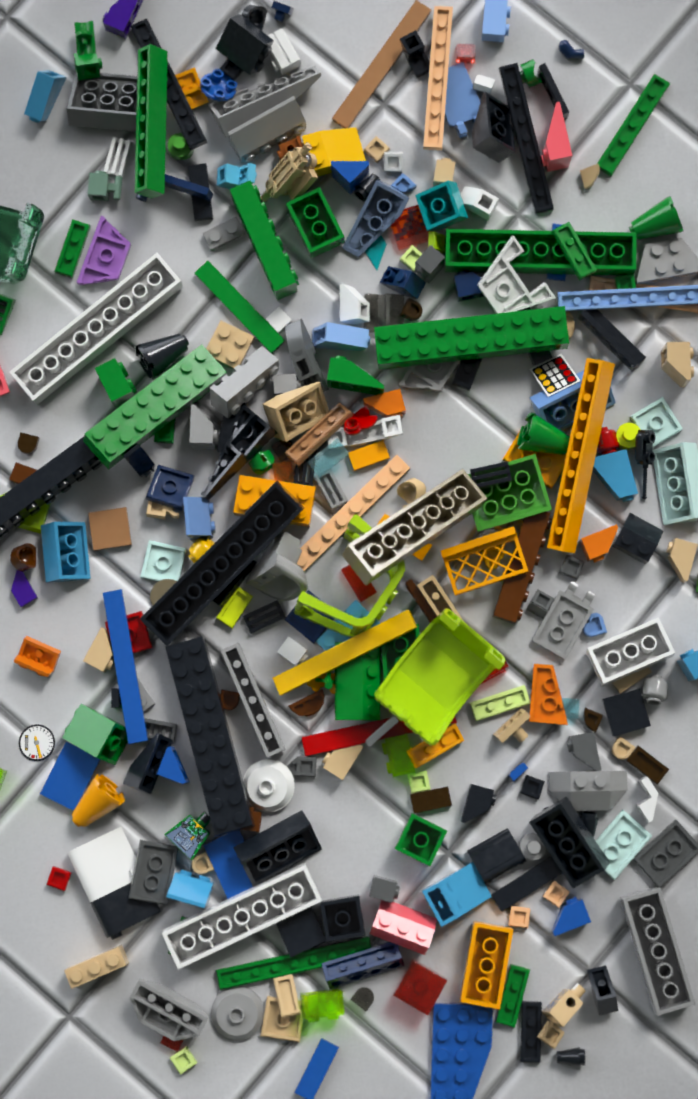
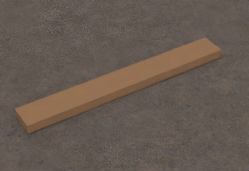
(380, 66)

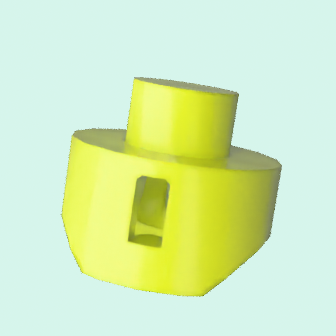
(627, 435)

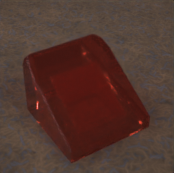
(465, 53)

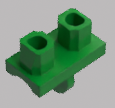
(85, 38)

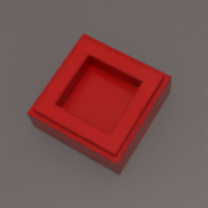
(59, 878)

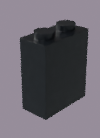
(244, 44)

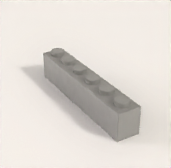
(253, 700)

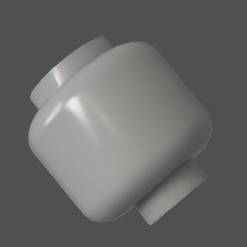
(654, 690)

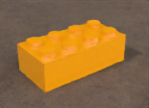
(252, 488)
(486, 964)

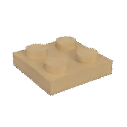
(229, 344)

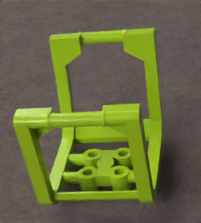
(307, 604)

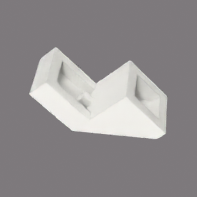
(648, 806)

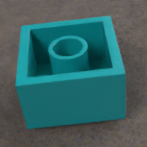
(441, 206)

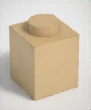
(444, 171)

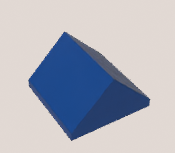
(349, 173)
(172, 767)

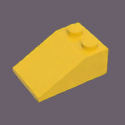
(334, 146)

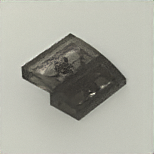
(384, 310)

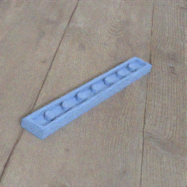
(628, 297)

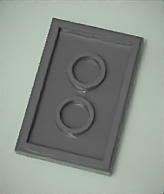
(667, 853)
(153, 872)

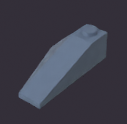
(378, 213)

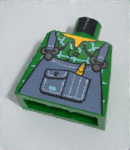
(190, 834)

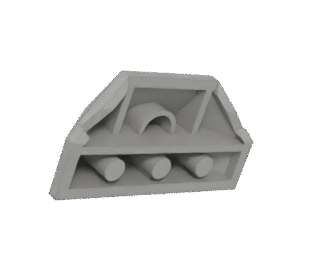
(589, 788)
(167, 1011)

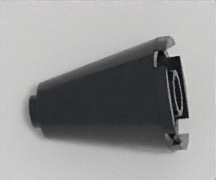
(160, 353)

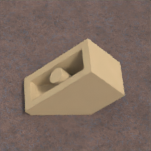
(681, 557)
(100, 653)
(341, 760)

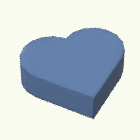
(594, 626)

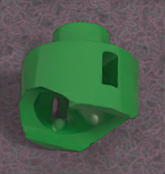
(527, 74)
(262, 462)

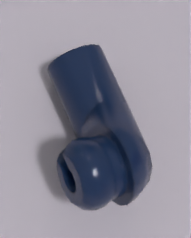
(568, 51)

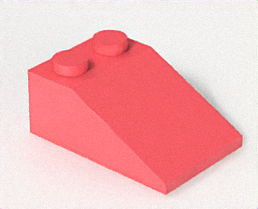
(557, 149)

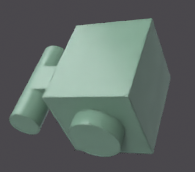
(100, 186)

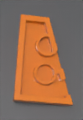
(546, 697)

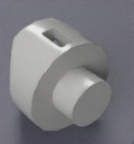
(532, 846)

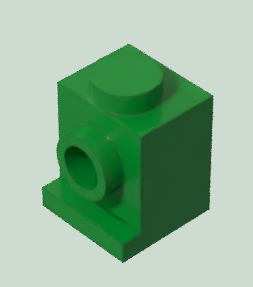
(87, 66)

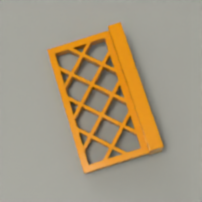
(483, 544)

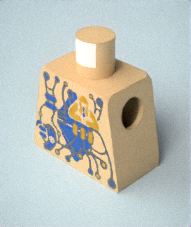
(557, 1009)

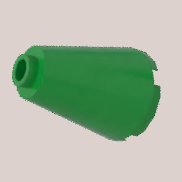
(657, 221)
(542, 437)

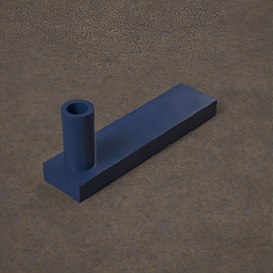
(185, 187)

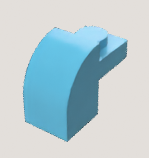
(232, 176)

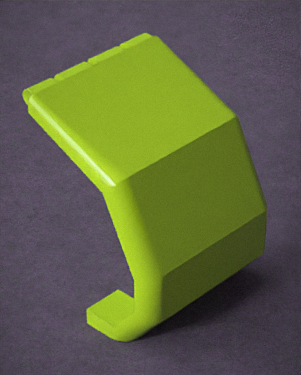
(438, 675)

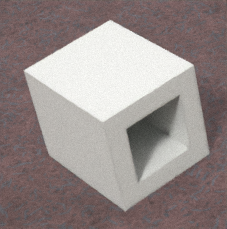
(293, 651)

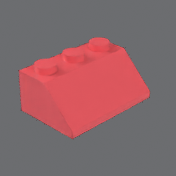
(403, 926)

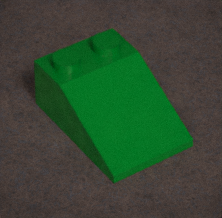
(348, 376)

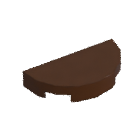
(309, 705)

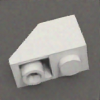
(479, 202)
(353, 306)

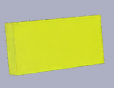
(234, 607)

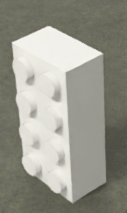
(630, 652)

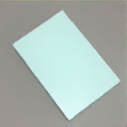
(622, 842)

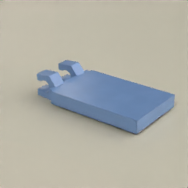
(461, 99)

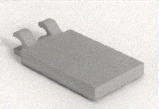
(564, 621)

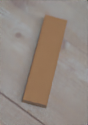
(318, 434)

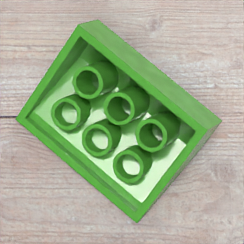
(515, 498)

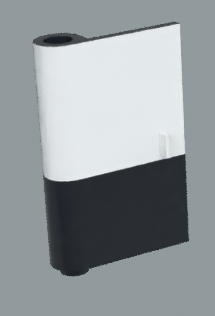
(106, 875)

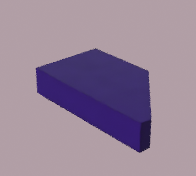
(22, 589)

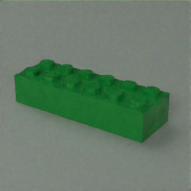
(263, 239)

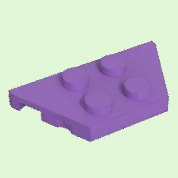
(105, 255)

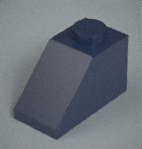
(466, 286)

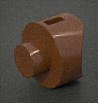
(24, 557)

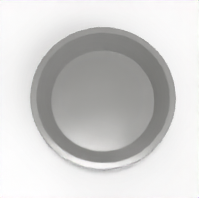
(237, 1013)

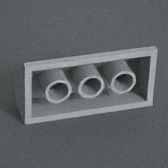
(267, 130)

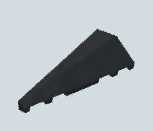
(247, 440)

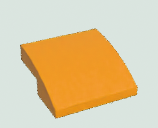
(191, 88)

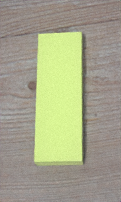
(500, 703)

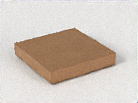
(110, 528)

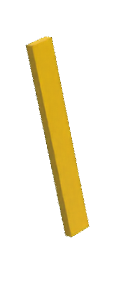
(344, 652)

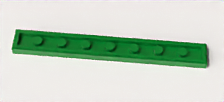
(284, 965)

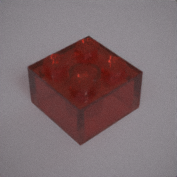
(420, 986)

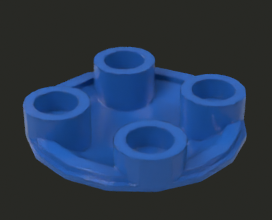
(218, 86)

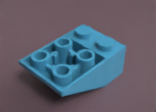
(456, 894)

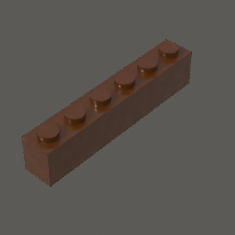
(514, 589)

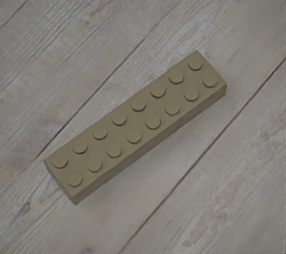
(413, 527)

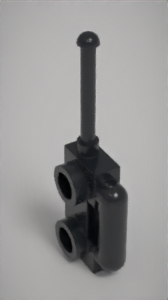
(644, 453)

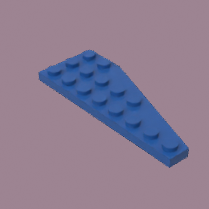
(459, 1049)

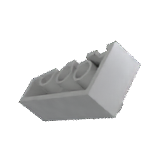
(243, 382)

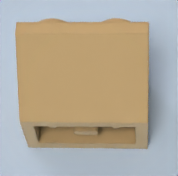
(677, 362)

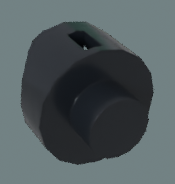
(255, 15)

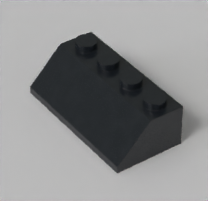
(277, 848)

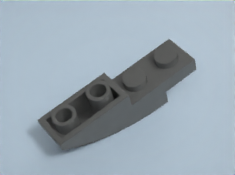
(302, 354)

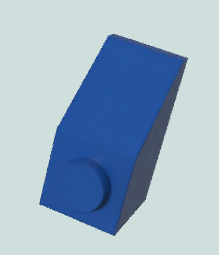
(571, 916)

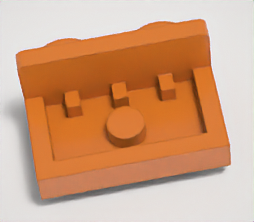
(37, 657)

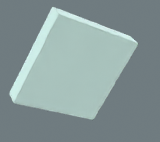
(659, 419)
(163, 561)

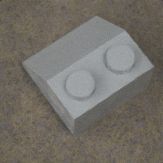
(202, 431)

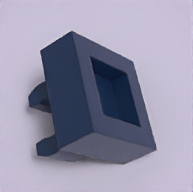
(281, 9)

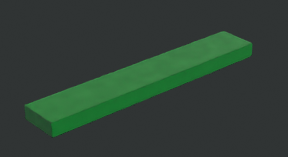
(632, 124)
(239, 307)

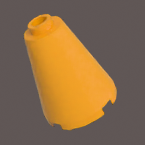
(97, 801)

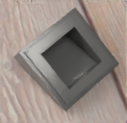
(540, 604)

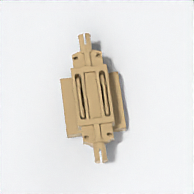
(292, 174)

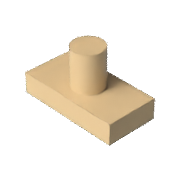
(513, 727)

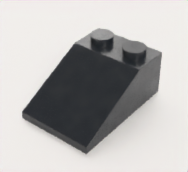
(493, 129)

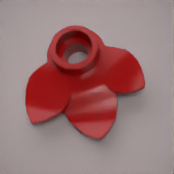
(359, 421)

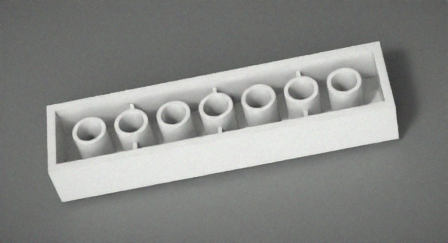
(241, 915)

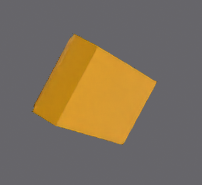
(368, 455)

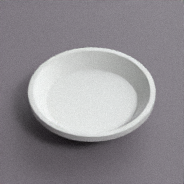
(269, 785)

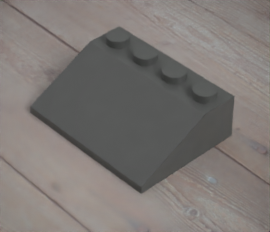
(104, 102)

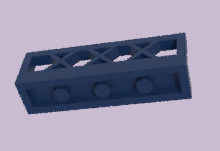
(362, 965)

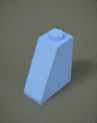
(340, 337)

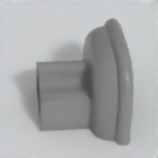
(278, 569)

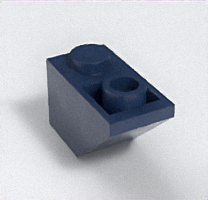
(403, 282)

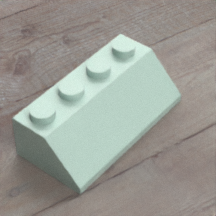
(677, 482)

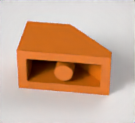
(386, 404)
(598, 543)

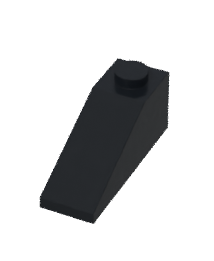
(140, 461)
(143, 771)

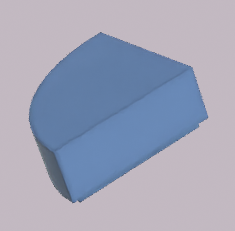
(403, 184)

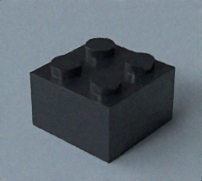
(342, 918)

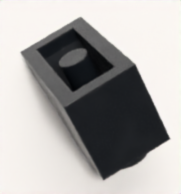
(477, 802)
(602, 990)

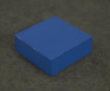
(521, 768)

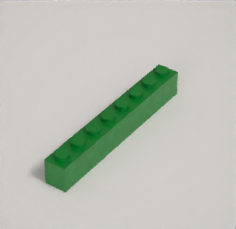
(151, 121)

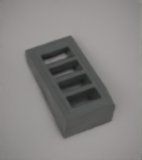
(172, 731)

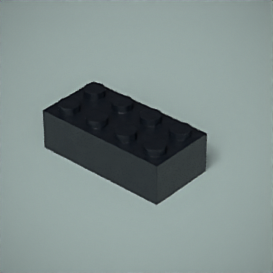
(569, 842)

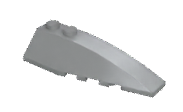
(252, 103)

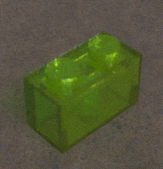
(399, 761)
(322, 1004)

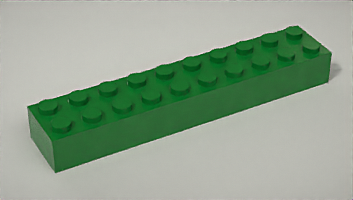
(477, 249)
(471, 337)

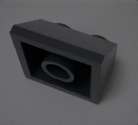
(638, 538)

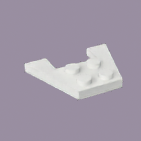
(504, 287)

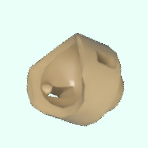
(411, 490)

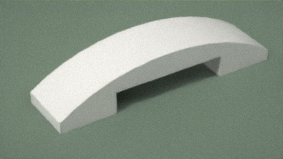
(381, 430)

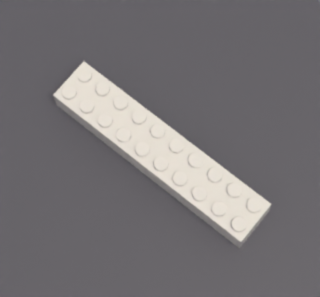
(96, 328)

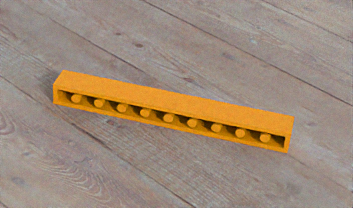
(580, 455)

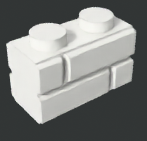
(283, 53)

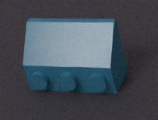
(65, 551)

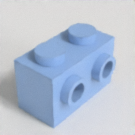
(494, 20)

